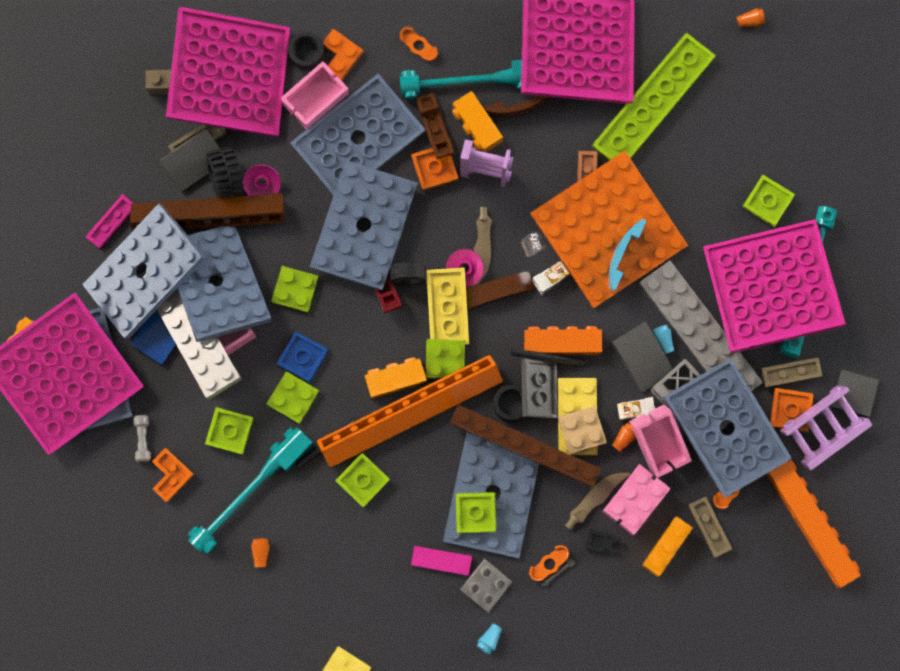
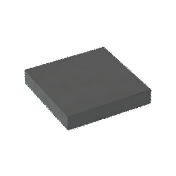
(861, 392)

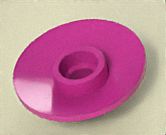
(254, 186)
(472, 259)

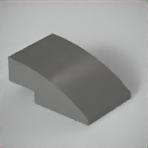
(642, 357)

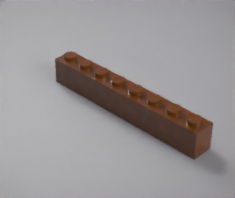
(217, 211)
(525, 446)

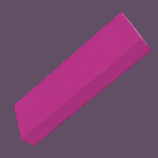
(110, 222)
(441, 560)

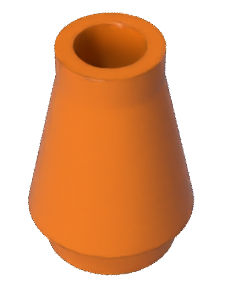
(751, 18)
(624, 437)
(260, 551)

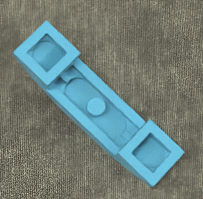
(615, 275)

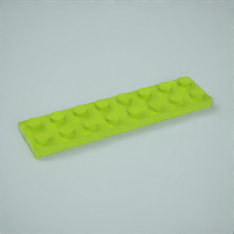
(655, 99)

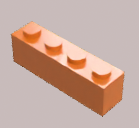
(564, 342)

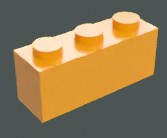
(477, 122)
(395, 378)
(666, 546)

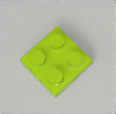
(768, 200)
(295, 289)
(444, 357)
(293, 397)
(229, 431)
(362, 480)
(475, 512)

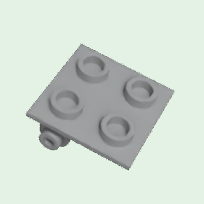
(486, 585)

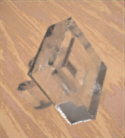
(532, 244)

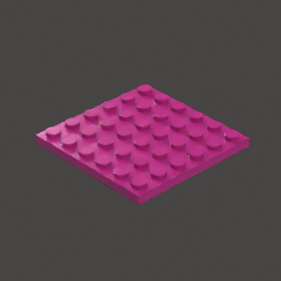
(578, 49)
(227, 72)
(773, 286)
(64, 374)

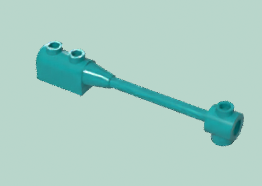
(411, 84)
(825, 220)
(283, 456)

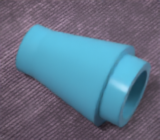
(664, 338)
(489, 639)

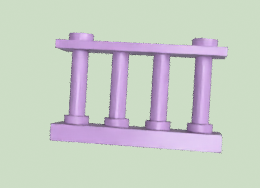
(485, 163)
(842, 437)

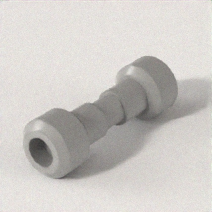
(143, 453)

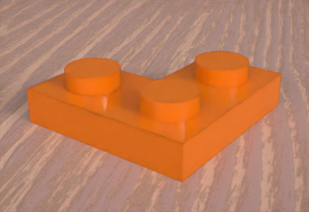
(346, 53)
(175, 475)

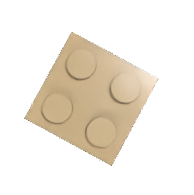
(582, 430)

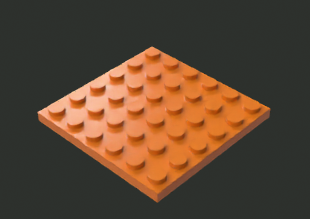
(595, 215)

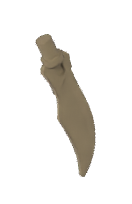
(483, 243)
(594, 498)

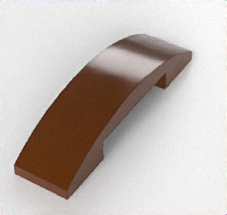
(498, 110)
(434, 126)
(498, 289)

